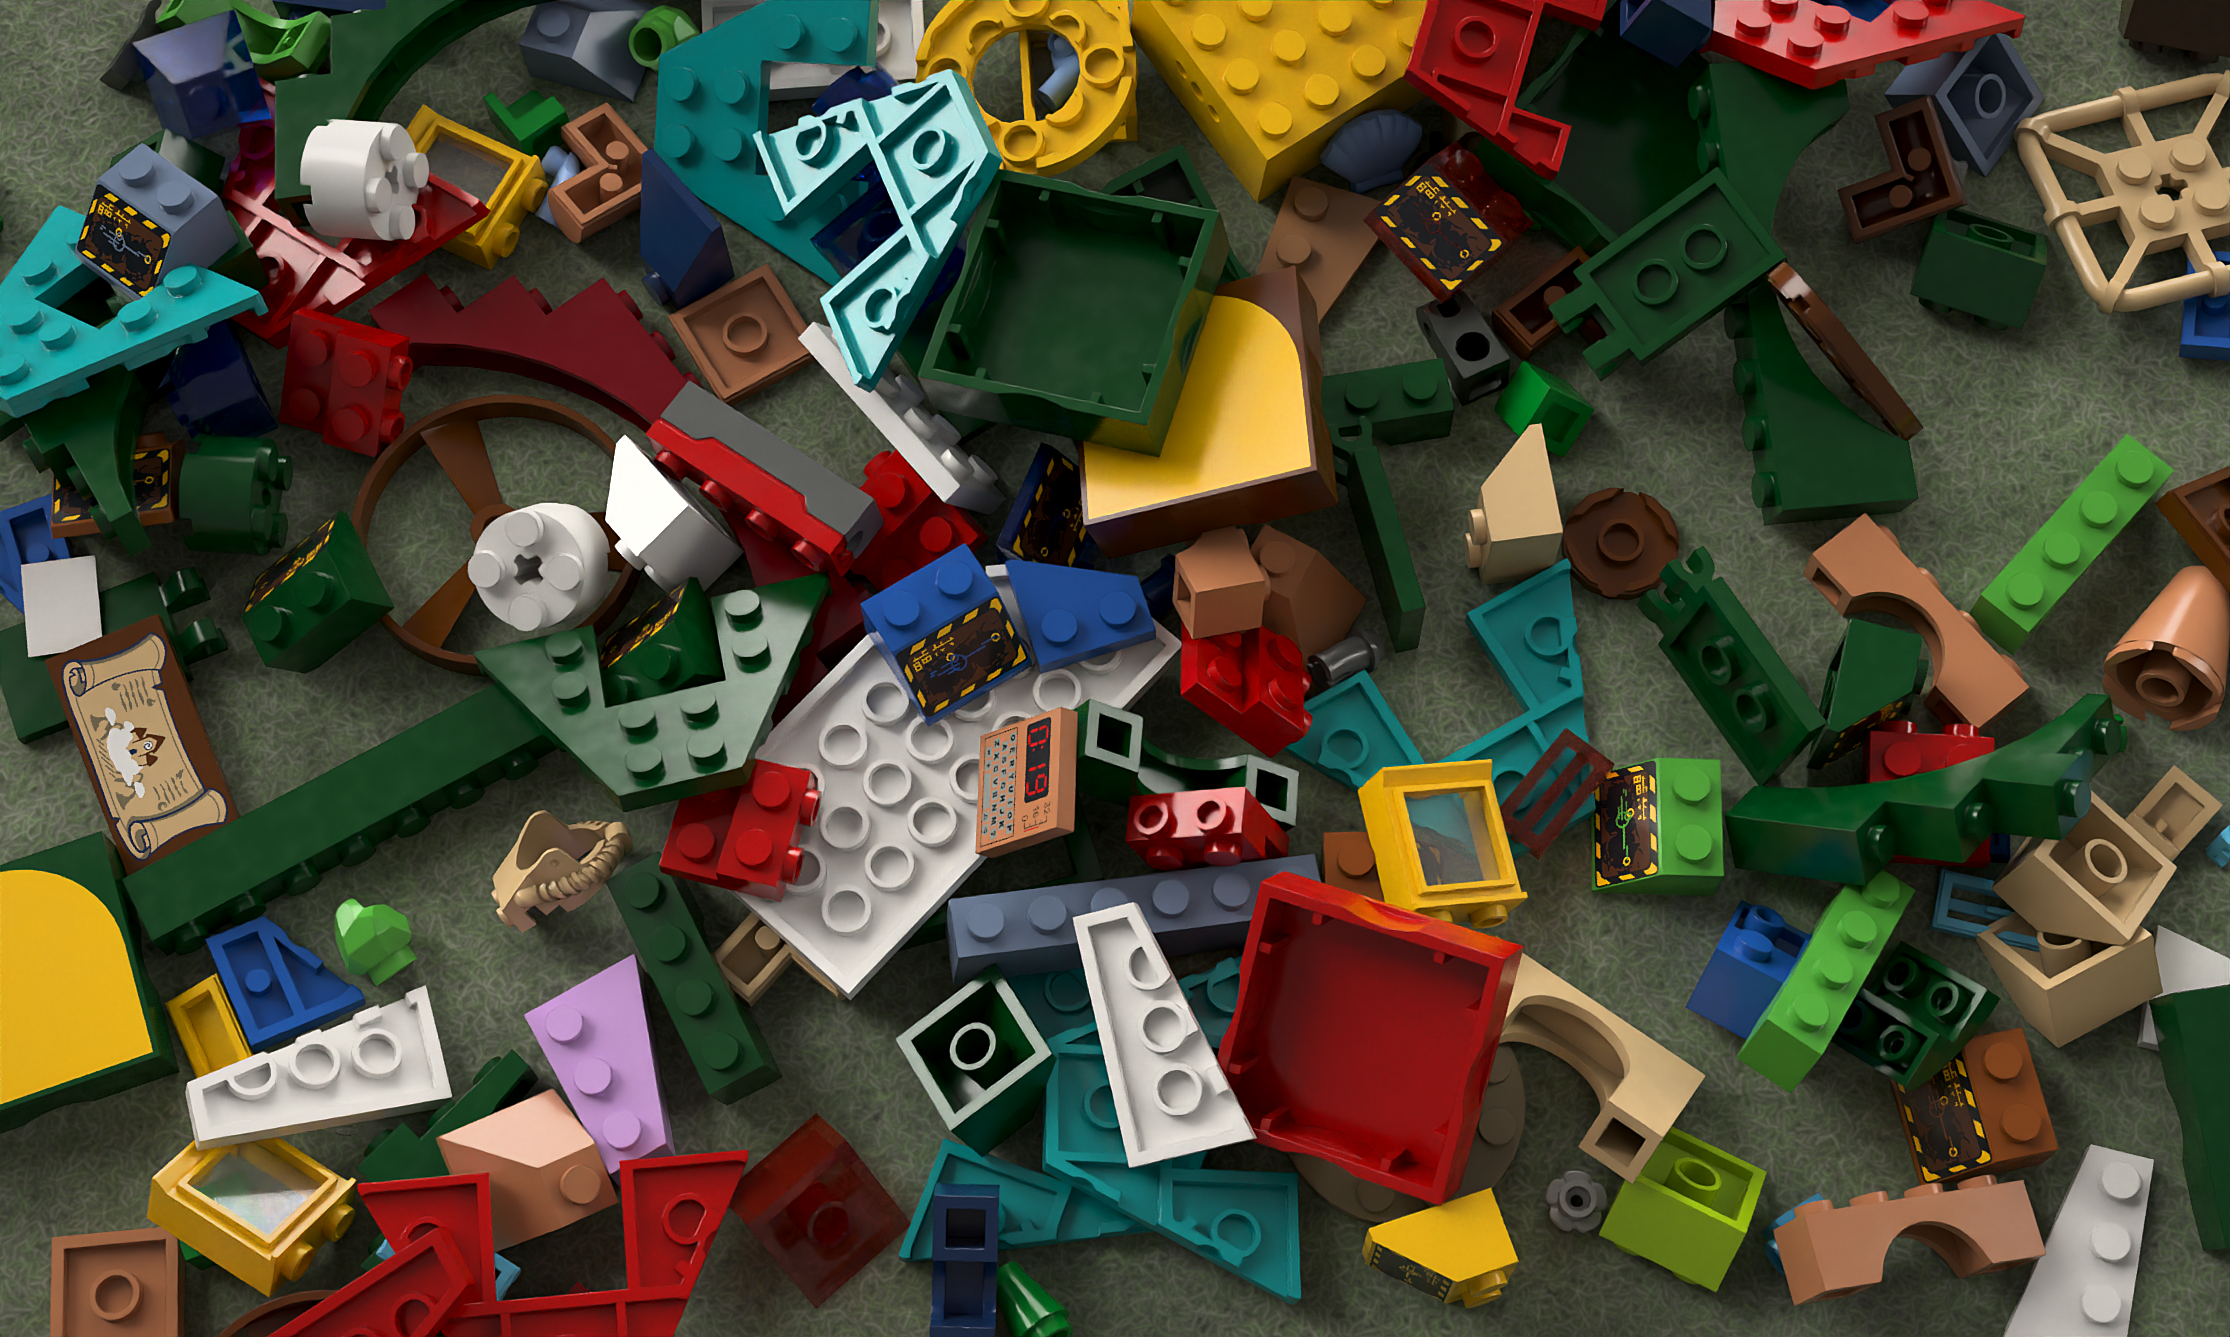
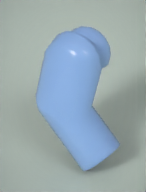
(1065, 76)
(561, 167)

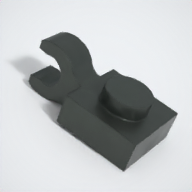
(126, 64)

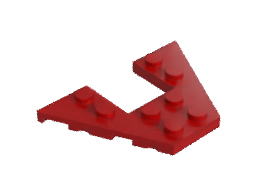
(1826, 44)
(305, 268)
(669, 1227)

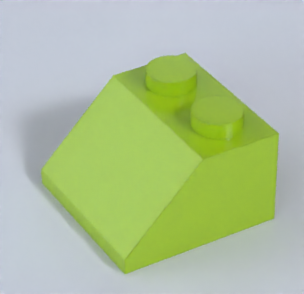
(1686, 1209)

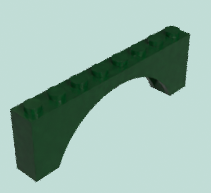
(1806, 445)

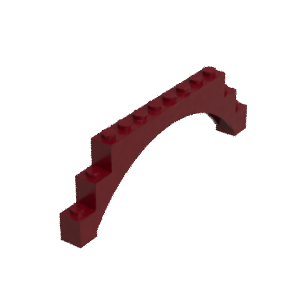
(608, 357)

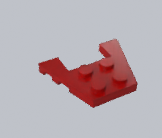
(1473, 63)

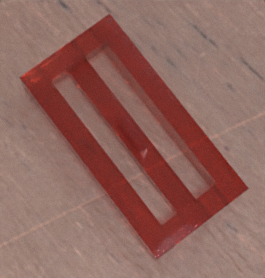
(1521, 831)

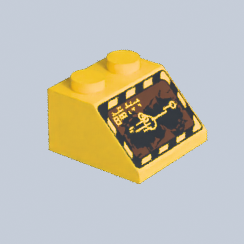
(1447, 1250)

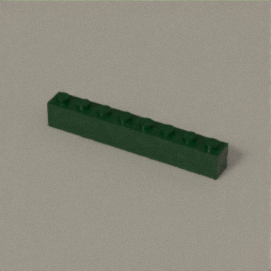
(335, 819)

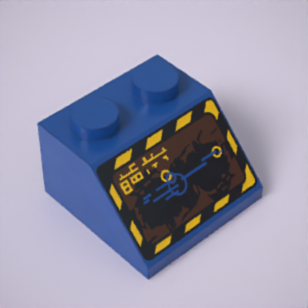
(945, 634)

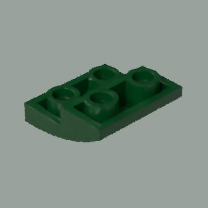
(1913, 1017)

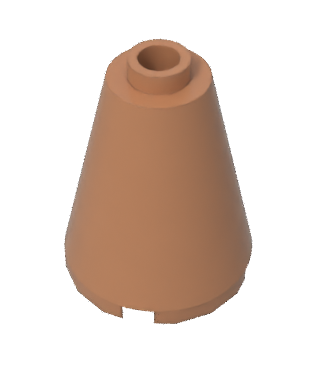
(2175, 654)

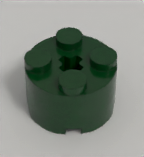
(234, 495)

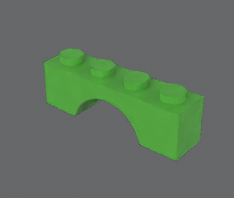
(2069, 543)
(1825, 979)

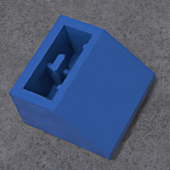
(1747, 968)

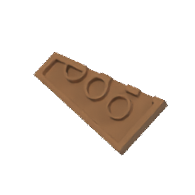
(1323, 237)

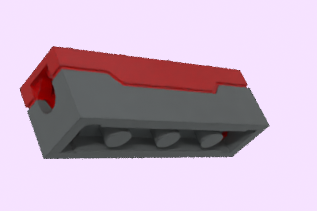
(765, 480)

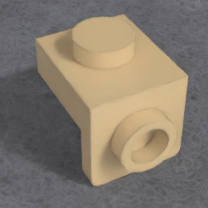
(2173, 812)

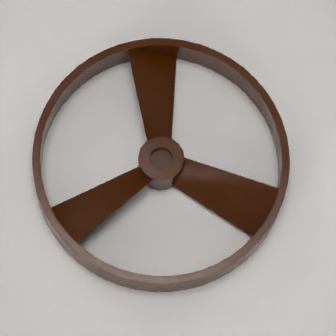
(460, 449)

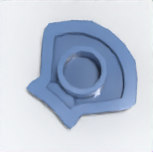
(1373, 149)

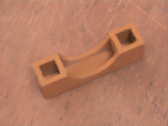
(1870, 573)
(1219, 584)
(1844, 1249)

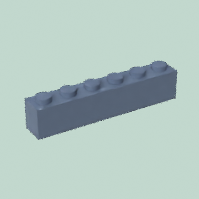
(1036, 931)

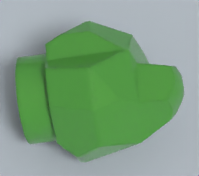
(659, 32)
(373, 940)

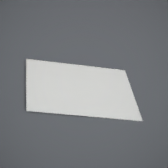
(60, 604)

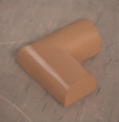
(612, 178)

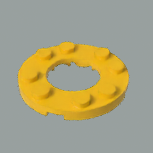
(1104, 87)

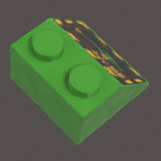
(1659, 829)

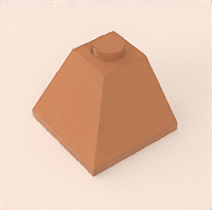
(1307, 595)
(538, 1165)

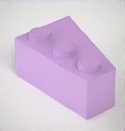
(609, 1062)

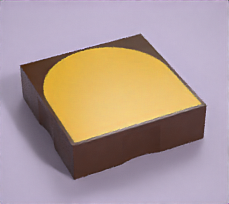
(1243, 434)

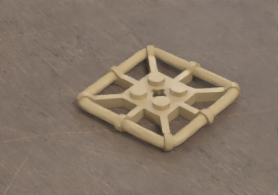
(2130, 187)

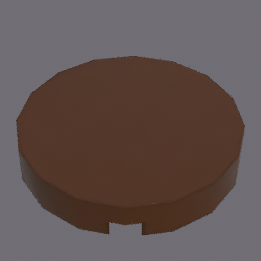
(1614, 563)

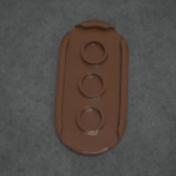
(1843, 351)

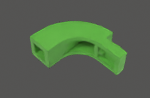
(276, 45)

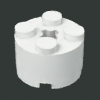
(362, 180)
(535, 594)

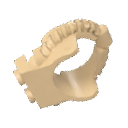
(545, 867)

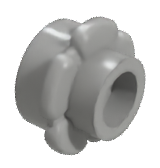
(1580, 1218)

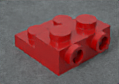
(345, 381)
(915, 520)
(1248, 685)
(1902, 752)
(1203, 829)
(745, 833)

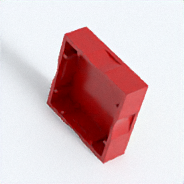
(1366, 1033)

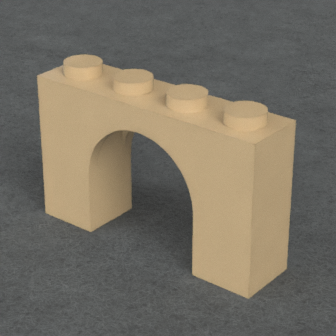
(1634, 1077)

